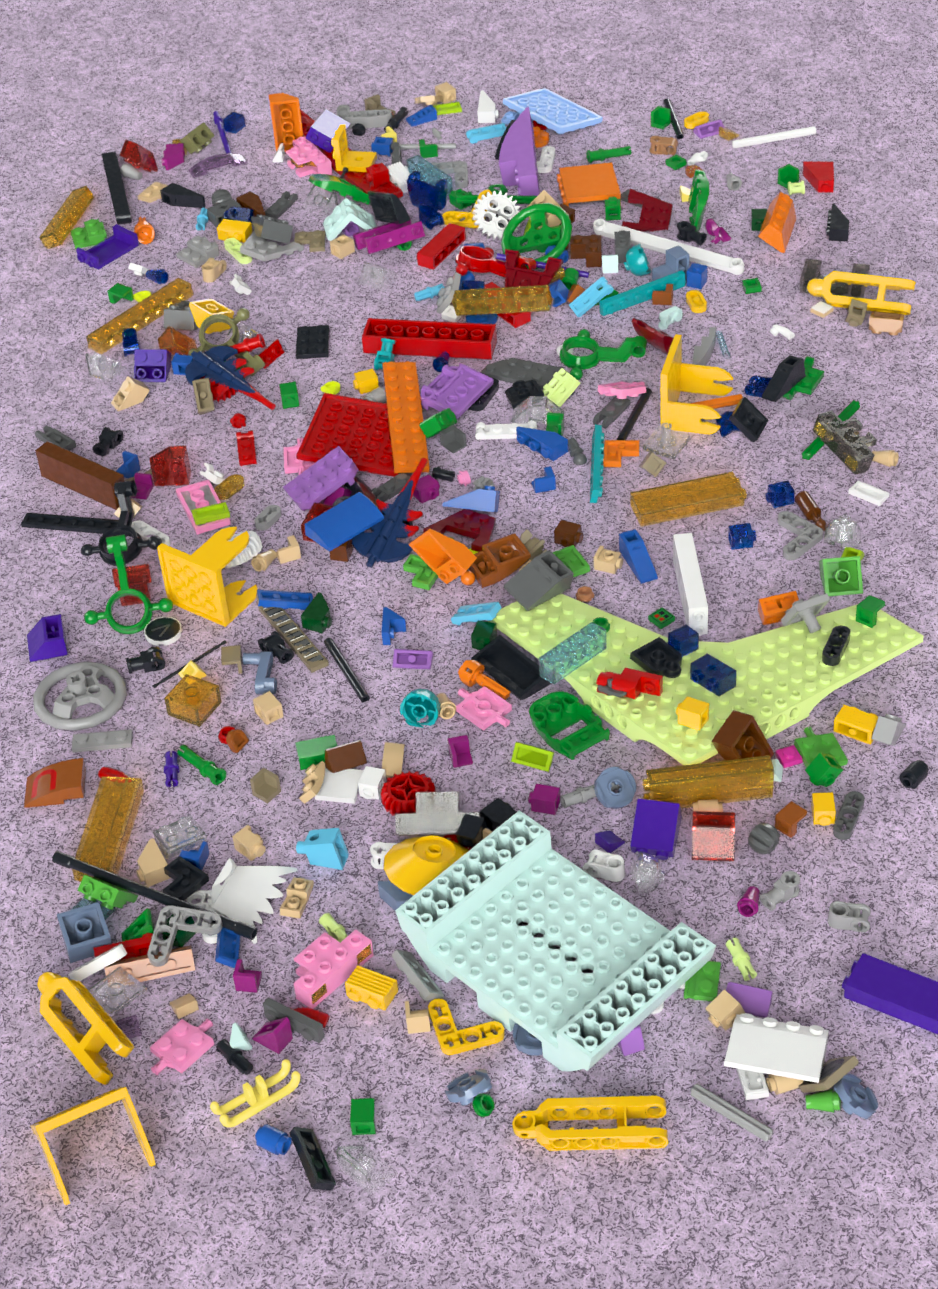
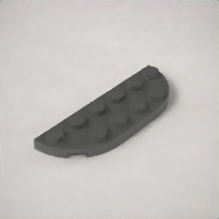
(516, 369)

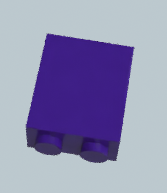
(656, 828)

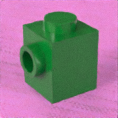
(289, 395)
(823, 770)

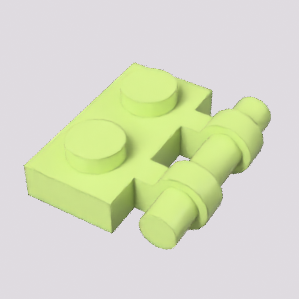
(565, 387)

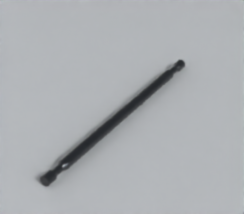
(195, 660)

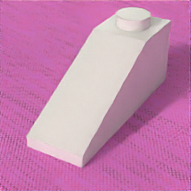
(486, 109)

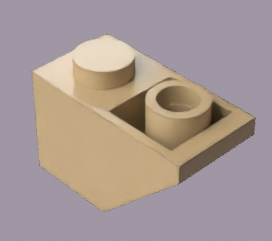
(130, 394)

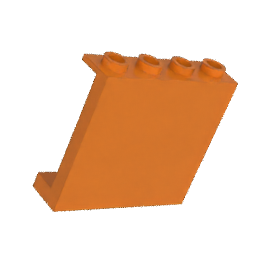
(587, 183)

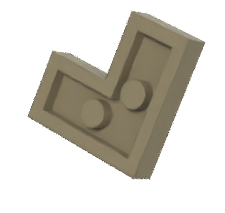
(315, 240)

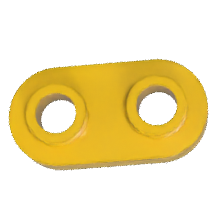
(696, 119)
(696, 301)

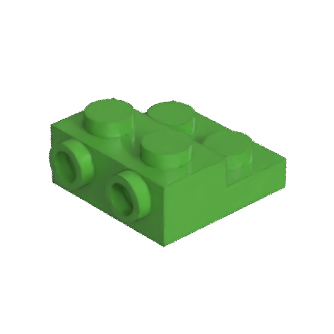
(90, 235)
(108, 894)

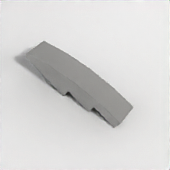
(704, 352)

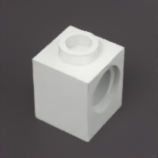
(371, 782)

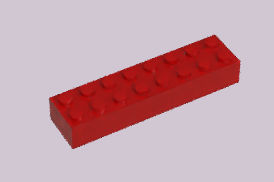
(431, 338)

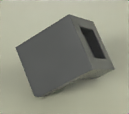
(453, 439)

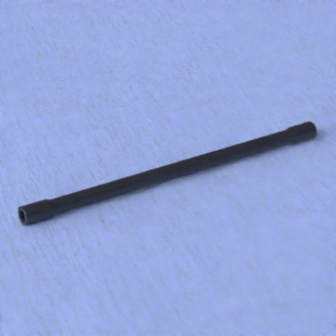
(71, 863)

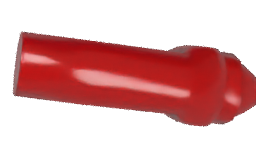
(111, 772)
(316, 1015)

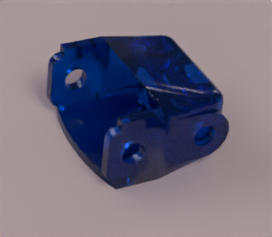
(426, 193)

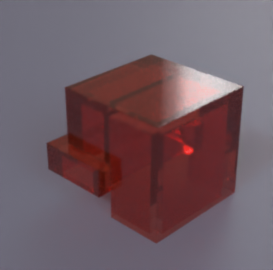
(138, 578)

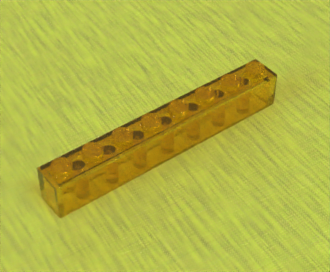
(139, 315)

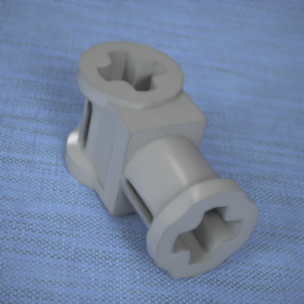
(783, 890)

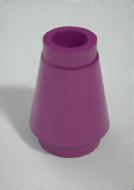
(749, 902)

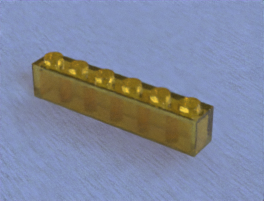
(66, 217)

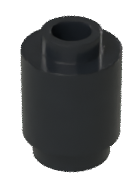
(914, 774)

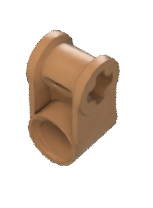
(663, 144)

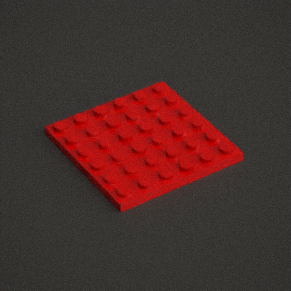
(356, 427)

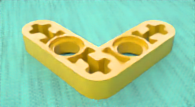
(454, 216)
(454, 1035)

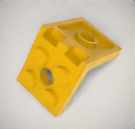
(354, 160)

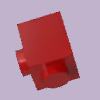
(377, 174)

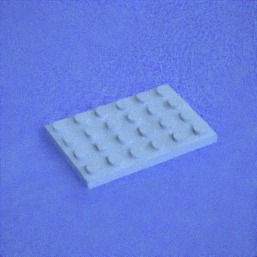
(553, 110)

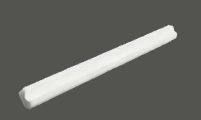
(774, 137)

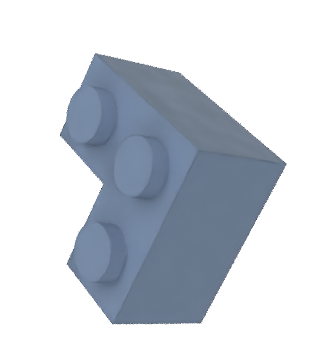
(676, 260)

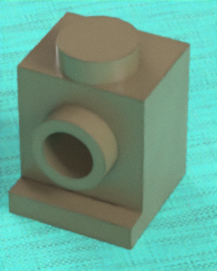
(856, 316)

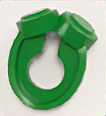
(503, 189)

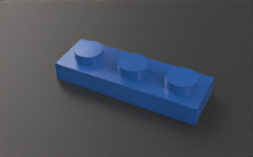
(283, 599)

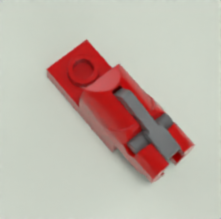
(629, 683)

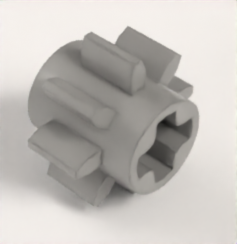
(482, 482)

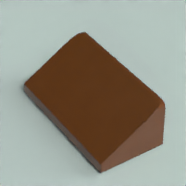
(345, 756)

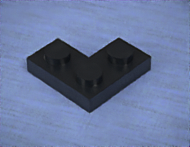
(186, 878)

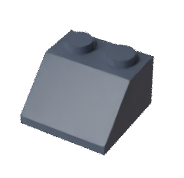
(83, 931)

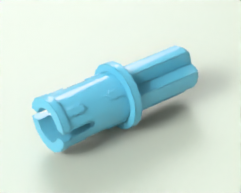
(202, 219)
(429, 292)

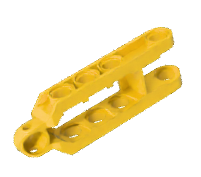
(822, 288)
(103, 1027)
(622, 1108)

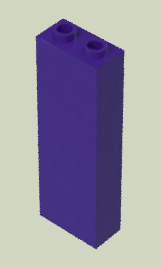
(893, 991)

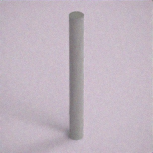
(439, 146)

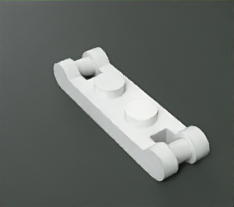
(500, 431)

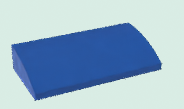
(343, 522)

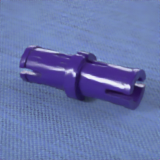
(171, 769)

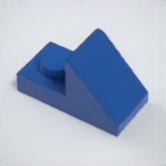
(391, 623)

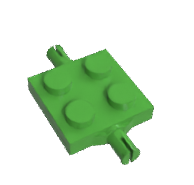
(813, 744)

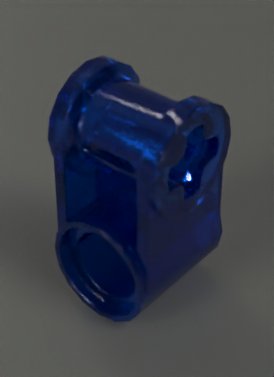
(240, 214)
(429, 216)
(130, 341)
(759, 385)

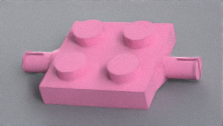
(622, 389)
(291, 463)
(483, 708)
(181, 1046)

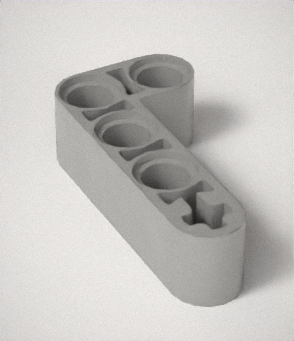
(367, 118)

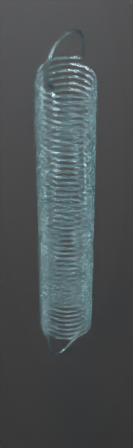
(723, 341)

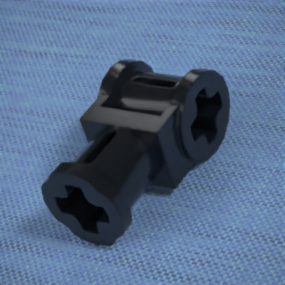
(689, 233)
(107, 439)
(276, 644)
(146, 661)

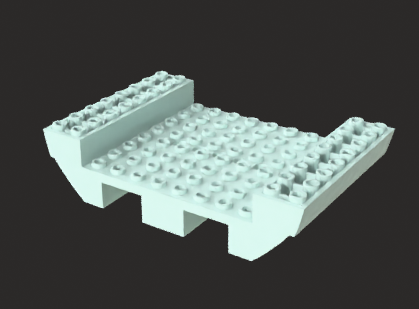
(470, 930)

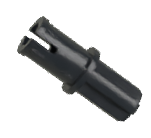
(234, 1057)

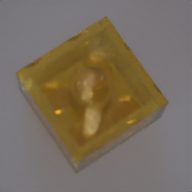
(193, 700)

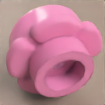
(463, 478)

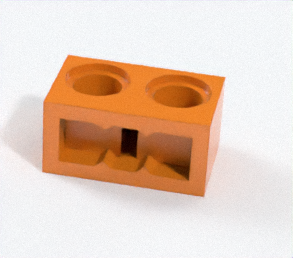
(773, 608)

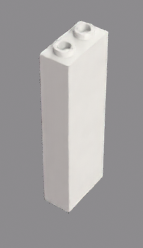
(690, 583)

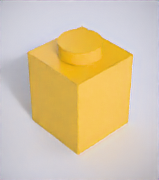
(365, 381)
(693, 713)
(823, 808)

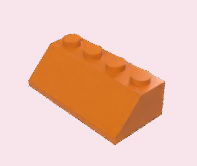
(285, 119)
(779, 222)

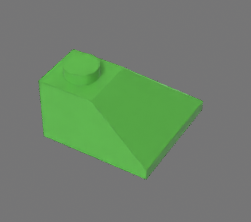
(841, 576)

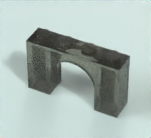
(812, 270)

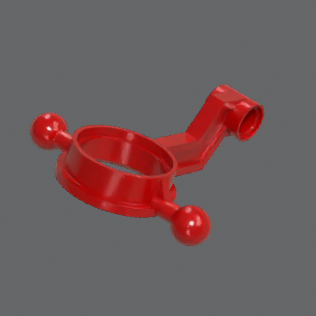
(483, 261)

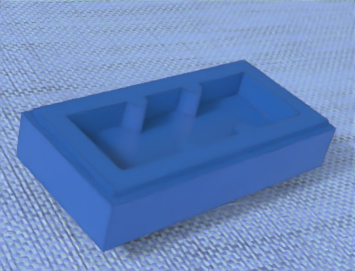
(227, 948)

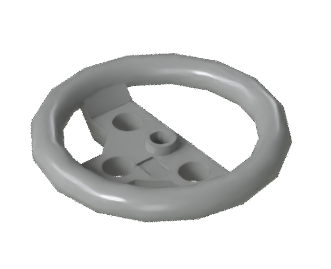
(79, 691)

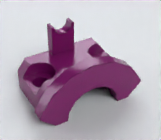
(714, 230)

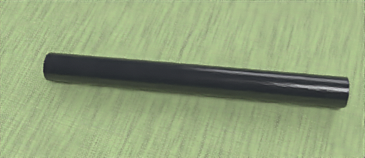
(675, 124)
(634, 415)
(346, 670)

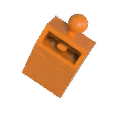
(445, 556)

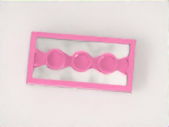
(199, 496)

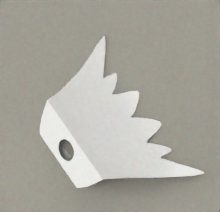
(247, 890)

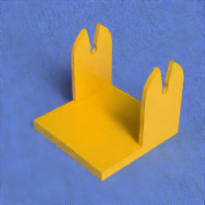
(694, 379)
(197, 582)
(81, 1110)

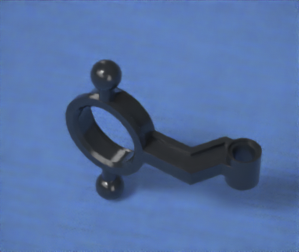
(123, 492)

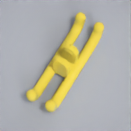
(257, 1096)

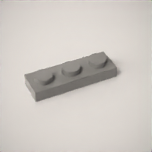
(102, 740)
(417, 975)

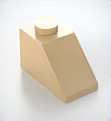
(151, 865)

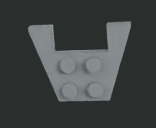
(265, 250)

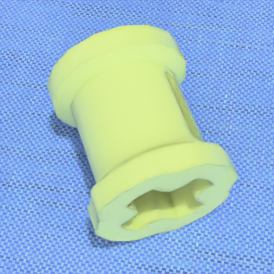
(798, 187)

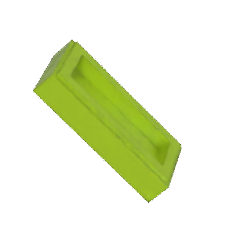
(448, 108)
(210, 513)

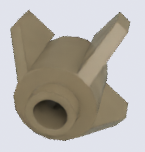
(533, 545)

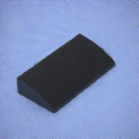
(388, 207)
(511, 668)

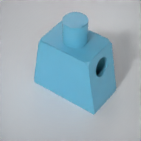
(324, 848)

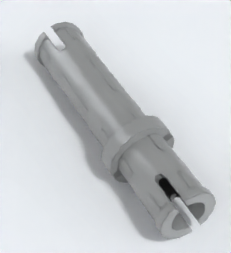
(581, 795)

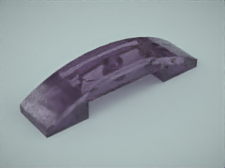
(216, 161)

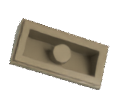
(203, 396)

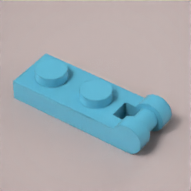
(485, 132)
(591, 296)
(476, 612)

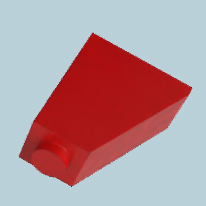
(819, 175)

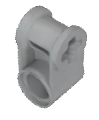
(847, 916)

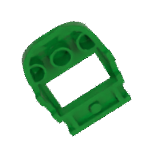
(332, 183)
(698, 198)
(559, 711)

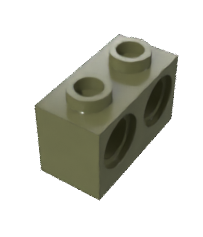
(197, 138)

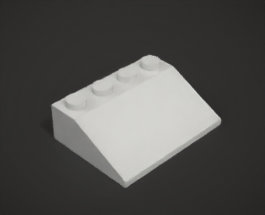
(777, 1047)

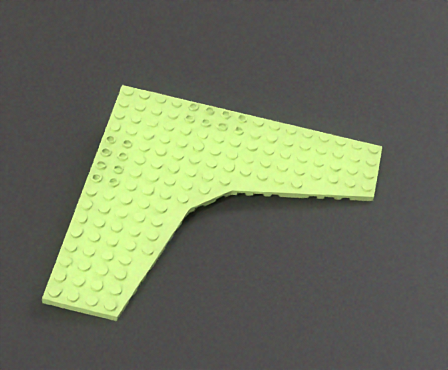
(776, 670)

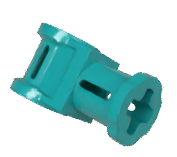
(385, 354)

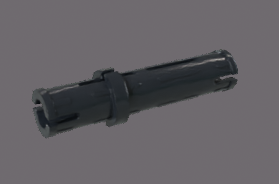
(394, 122)

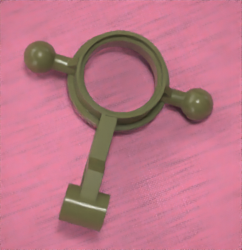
(242, 315)

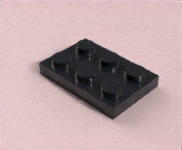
(312, 342)

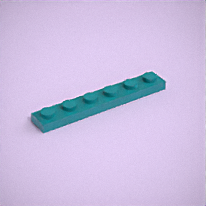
(640, 293)
(596, 460)

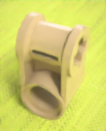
(213, 269)

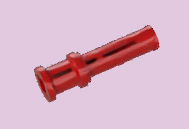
(250, 344)

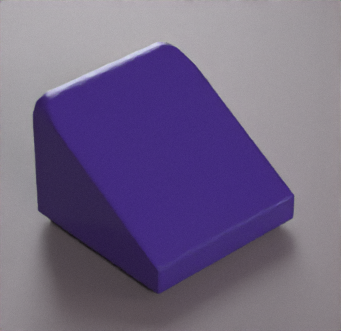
(608, 841)

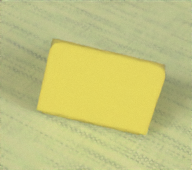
(684, 193)
(193, 670)

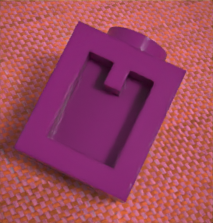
(144, 485)

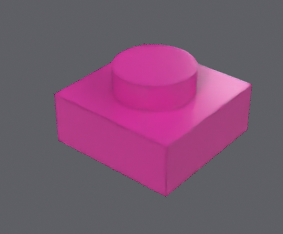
(788, 756)

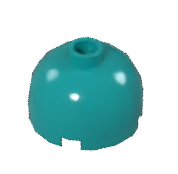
(637, 261)
(418, 705)

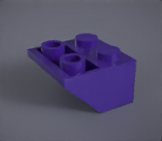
(152, 365)
(47, 639)

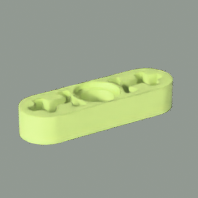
(232, 250)

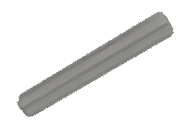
(731, 1112)

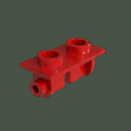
(271, 353)

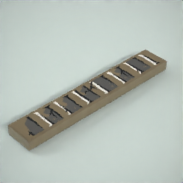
(295, 638)

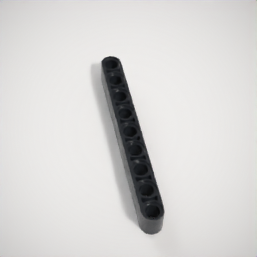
(116, 188)

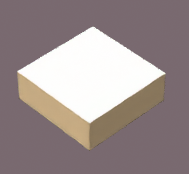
(822, 309)

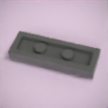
(300, 1023)

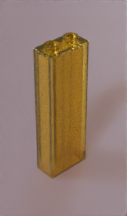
(687, 498)
(720, 780)
(110, 824)

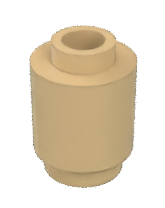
(708, 806)
(782, 1084)

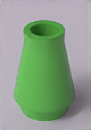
(824, 1101)

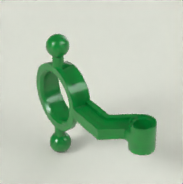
(630, 346)
(118, 545)

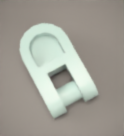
(669, 316)

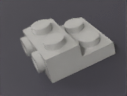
(198, 251)

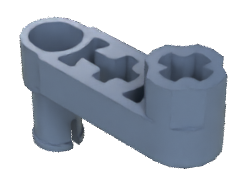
(264, 660)

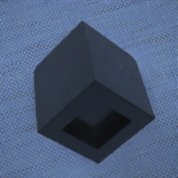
(470, 830)

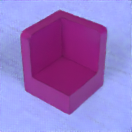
(460, 751)
(246, 979)

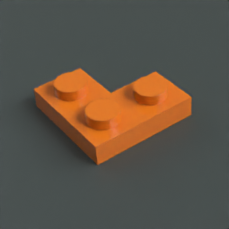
(616, 449)

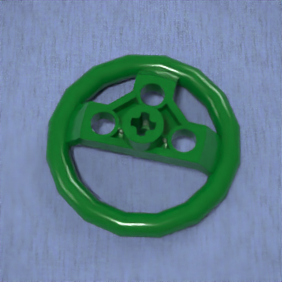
(540, 238)

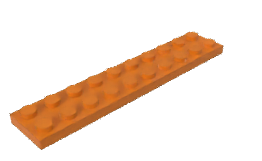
(404, 416)

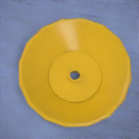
(420, 860)

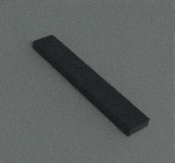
(68, 523)

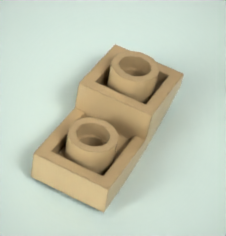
(392, 758)
(312, 781)
(297, 897)

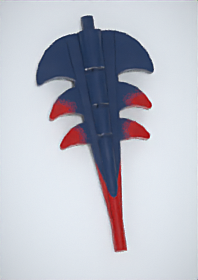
(215, 367)
(382, 542)

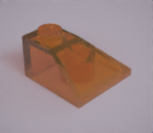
(175, 342)

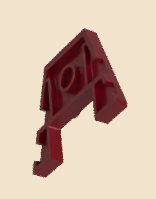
(654, 213)
(523, 277)
(467, 524)

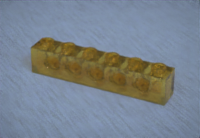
(502, 300)

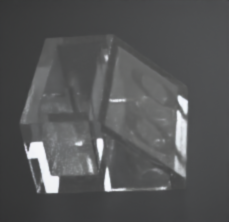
(179, 836)

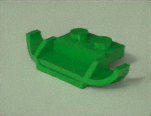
(809, 382)

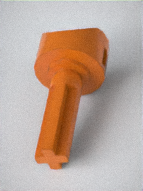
(144, 231)
(475, 675)

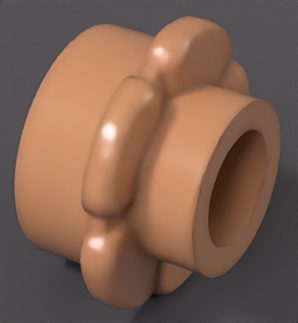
(584, 594)

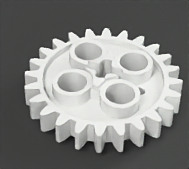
(502, 203)

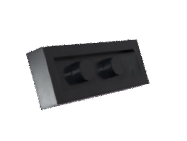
(312, 1158)

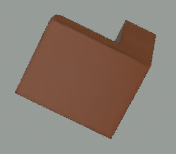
(575, 291)
(663, 297)
(788, 817)

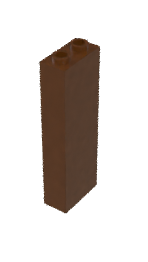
(78, 474)

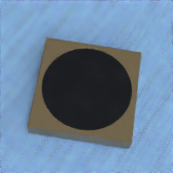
(831, 1073)

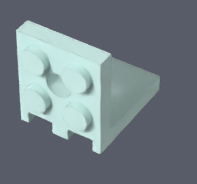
(343, 214)

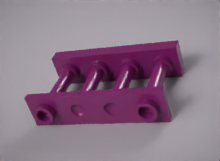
(388, 235)

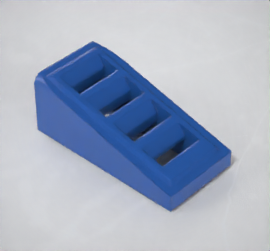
(423, 116)

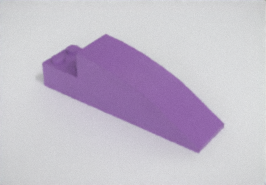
(518, 157)

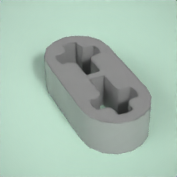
(270, 519)

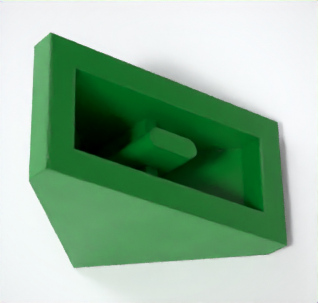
(140, 926)

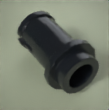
(443, 474)

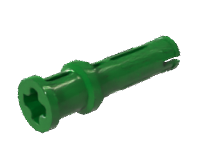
(602, 154)
(206, 768)

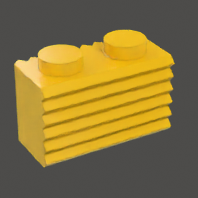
(234, 229)
(855, 724)
(371, 988)

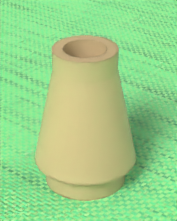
(886, 457)
(263, 560)
(447, 706)

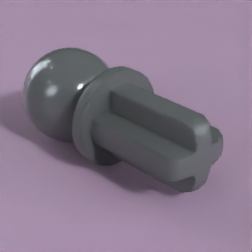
(576, 451)

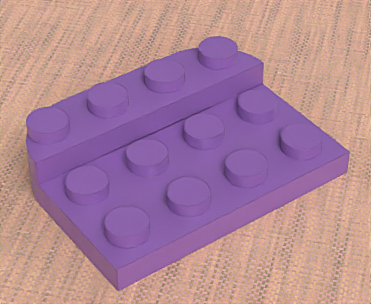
(455, 389)
(322, 479)

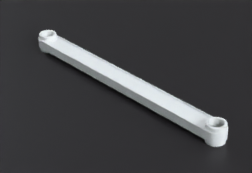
(660, 244)

